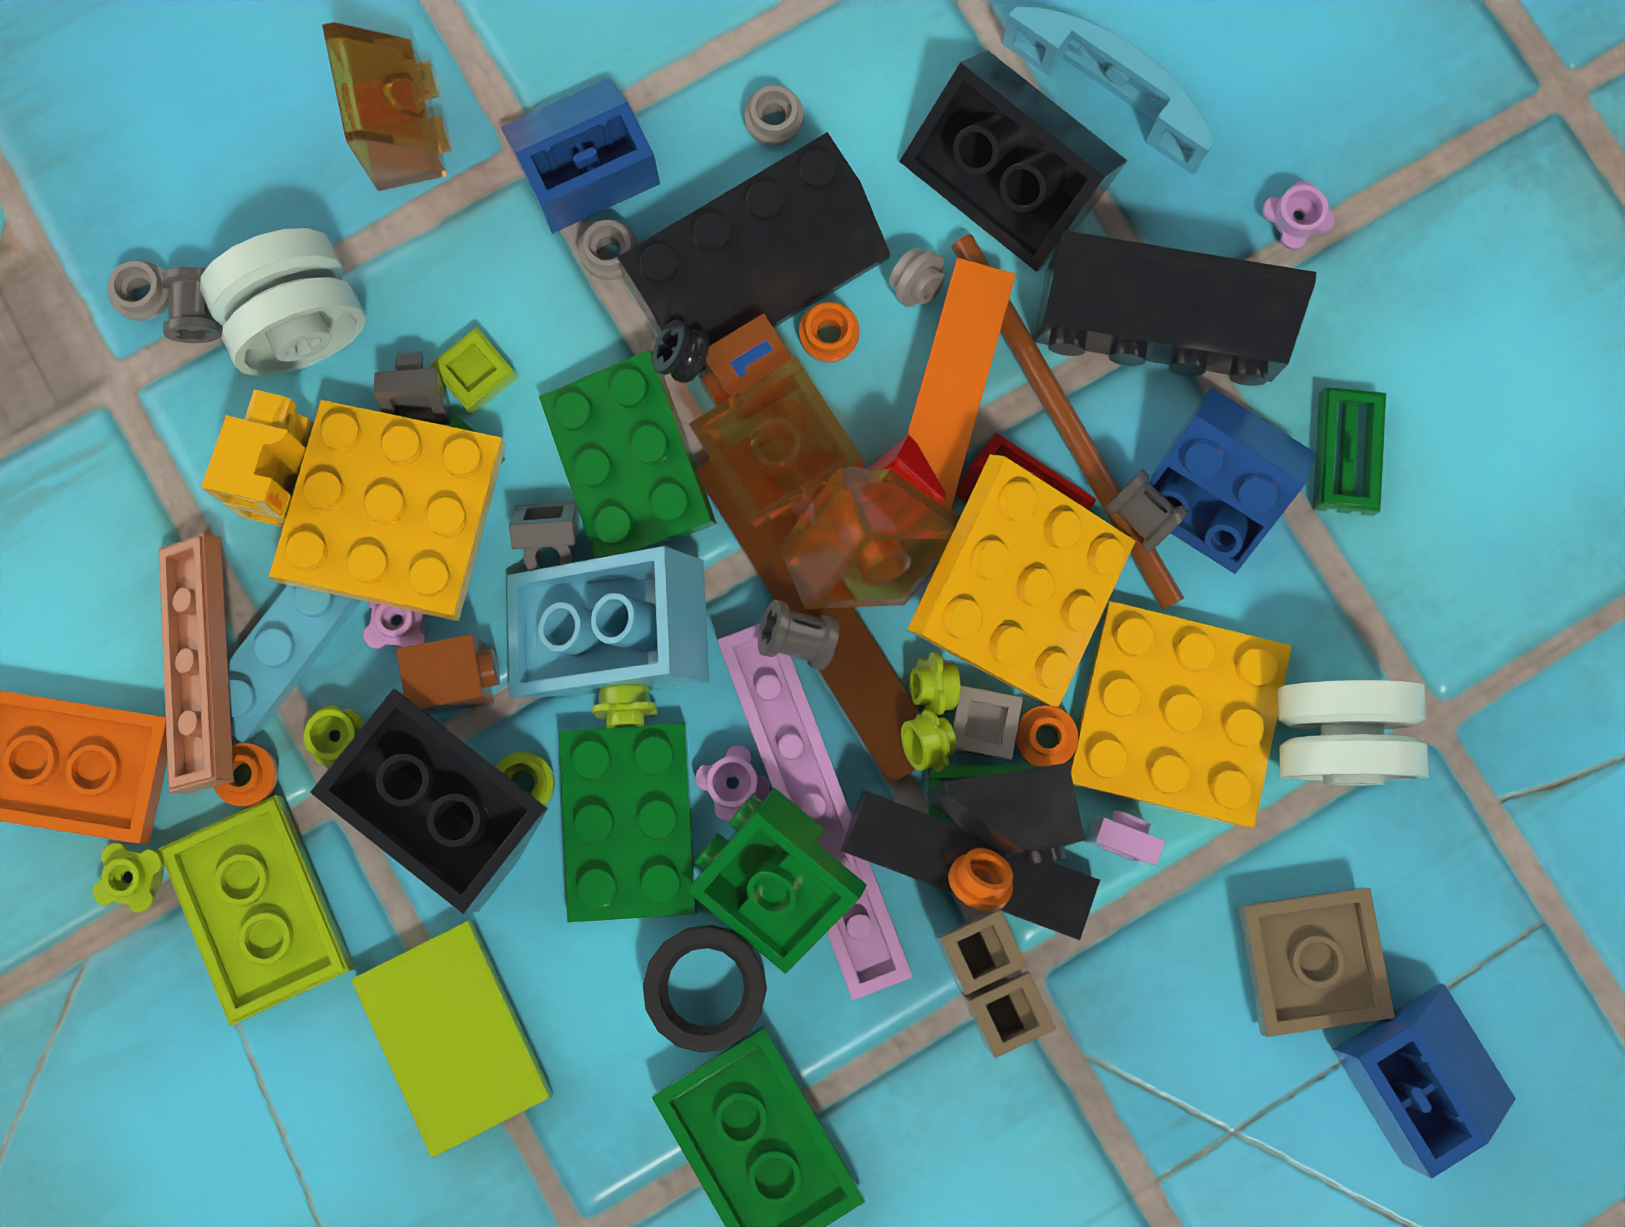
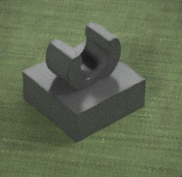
(412, 390)
(545, 526)

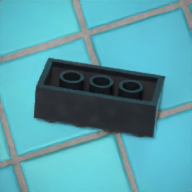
(760, 247)
(1172, 308)

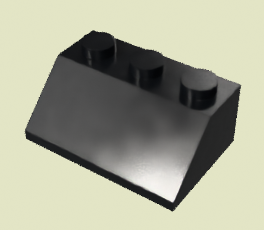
(1011, 158)
(431, 803)

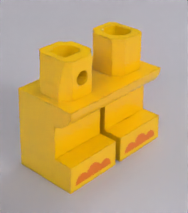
(259, 459)

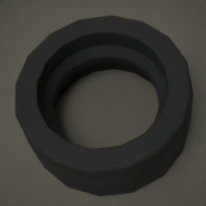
(674, 1026)

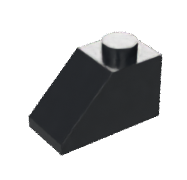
(1016, 811)

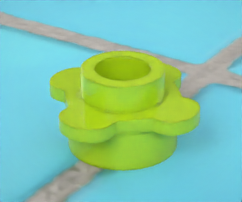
(935, 684)
(624, 705)
(147, 877)

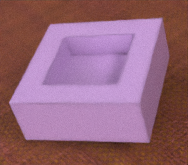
(1126, 837)

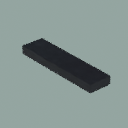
(928, 846)

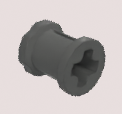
(188, 312)
(1146, 510)
(798, 635)

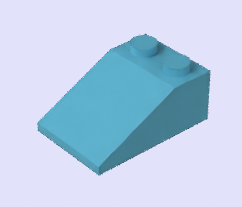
(608, 624)

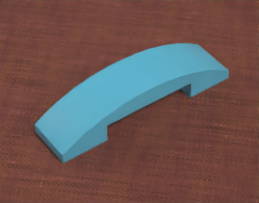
(1049, 36)

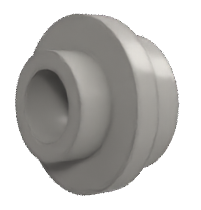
(776, 100)
(595, 238)
(917, 277)
(127, 280)

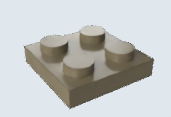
(1315, 962)

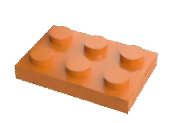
(80, 767)

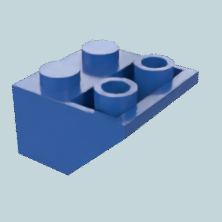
(582, 154)
(1231, 477)
(1428, 1082)

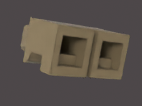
(990, 979)

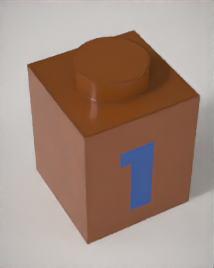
(742, 359)
(448, 674)

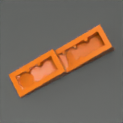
(959, 368)

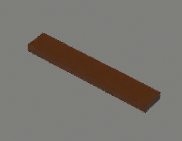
(858, 671)

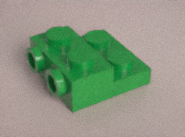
(775, 880)

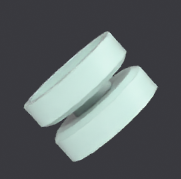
(282, 301)
(1352, 732)

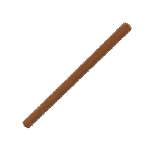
(1074, 434)

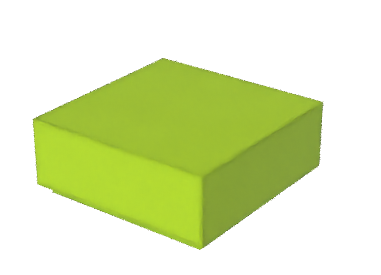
(473, 371)

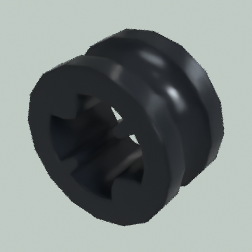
(680, 351)

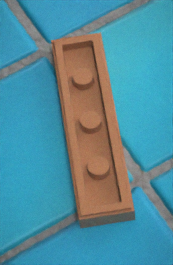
(195, 665)

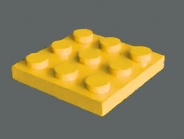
(388, 510)
(1022, 582)
(1179, 714)

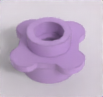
(1313, 206)
(383, 632)
(714, 780)

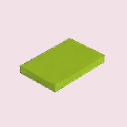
(256, 909)
(451, 1038)

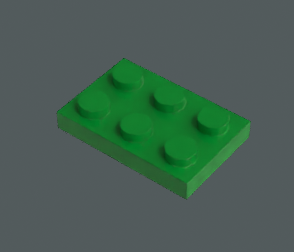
(627, 458)
(627, 822)
(757, 1140)

